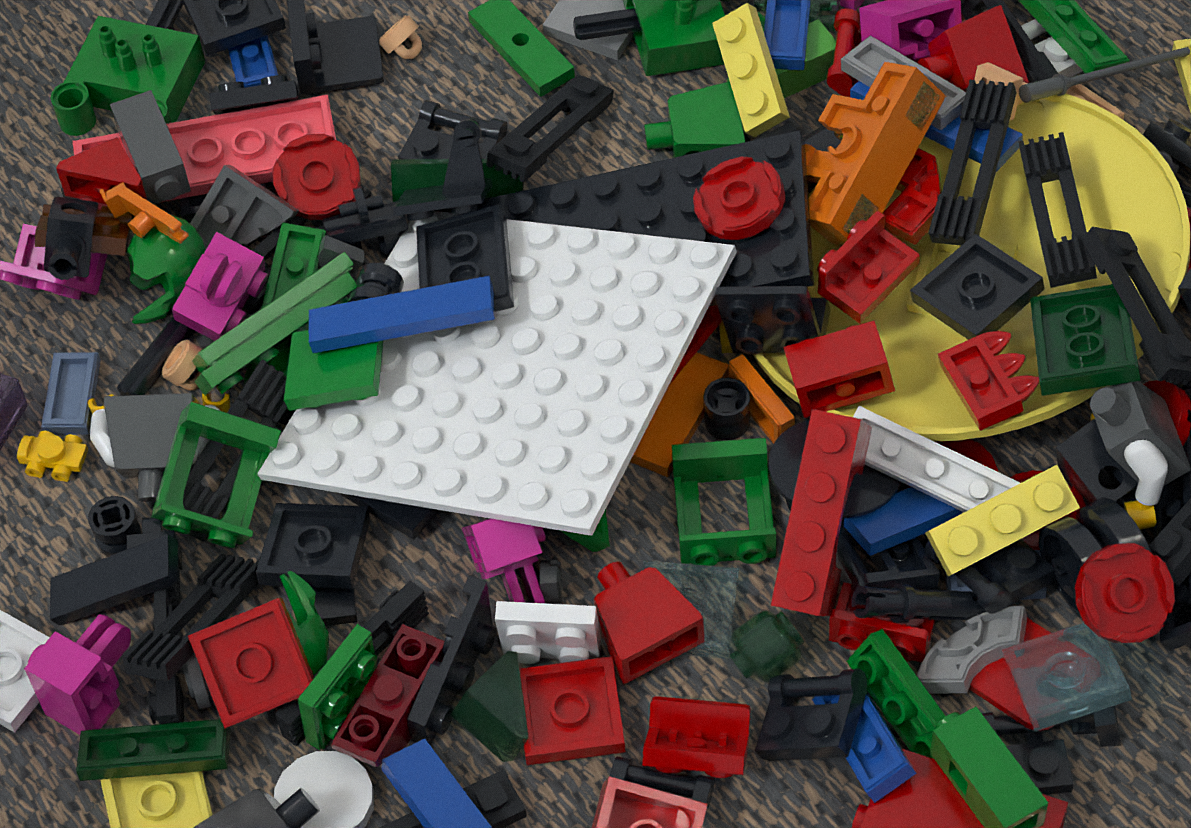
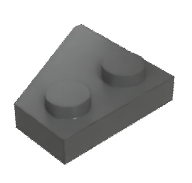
(240, 209)

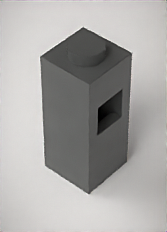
(150, 147)

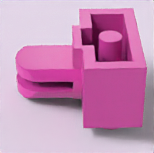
(909, 23)
(220, 288)
(504, 546)
(78, 678)

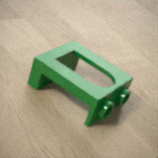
(251, 437)
(723, 462)

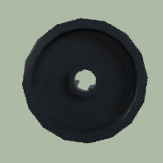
(1072, 541)

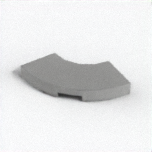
(959, 658)

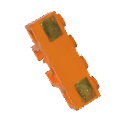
(874, 149)

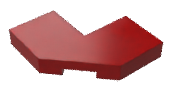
(914, 208)

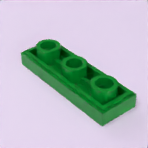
(521, 45)
(898, 691)

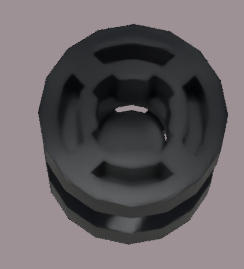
(377, 281)
(726, 408)
(111, 522)

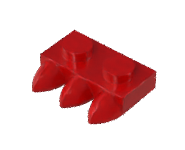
(987, 379)

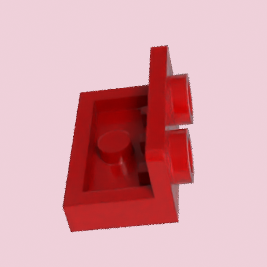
(865, 268)
(850, 632)
(697, 736)

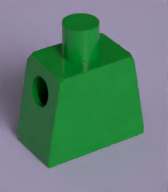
(698, 122)

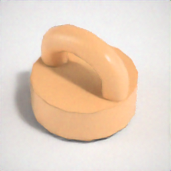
(397, 34)
(180, 366)

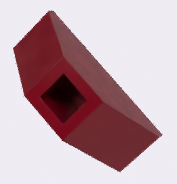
(379, 717)

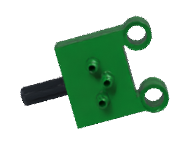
(666, 32)
(126, 61)

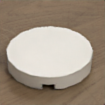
(335, 784)

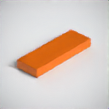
(678, 413)

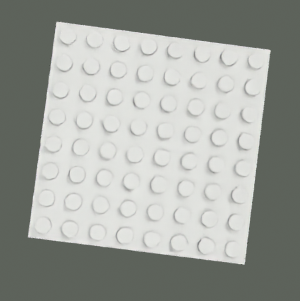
(522, 409)

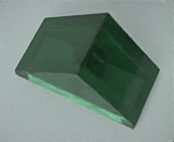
(496, 709)

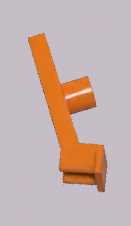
(147, 215)

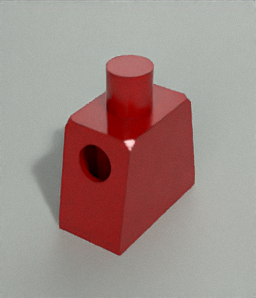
(973, 43)
(644, 620)

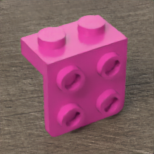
(29, 270)

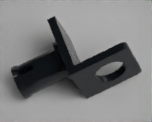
(69, 238)

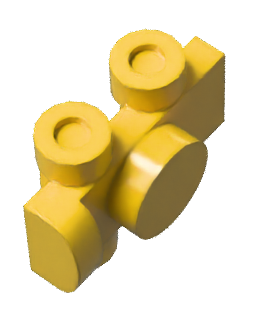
(52, 452)

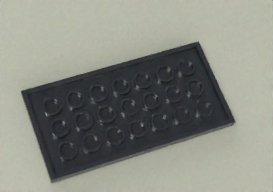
(660, 203)

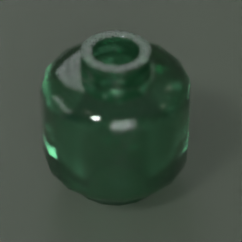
(766, 645)

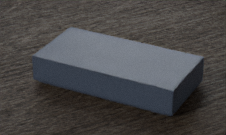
(69, 388)

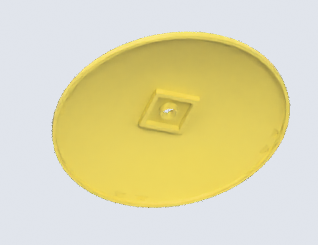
(1119, 187)

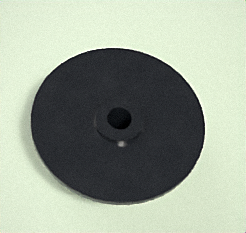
(867, 490)

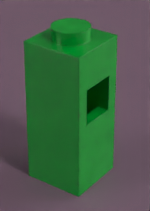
(986, 772)

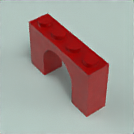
(807, 566)

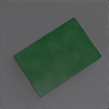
(1083, 340)

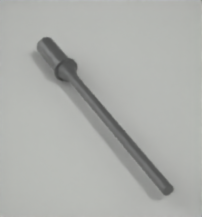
(1060, 84)

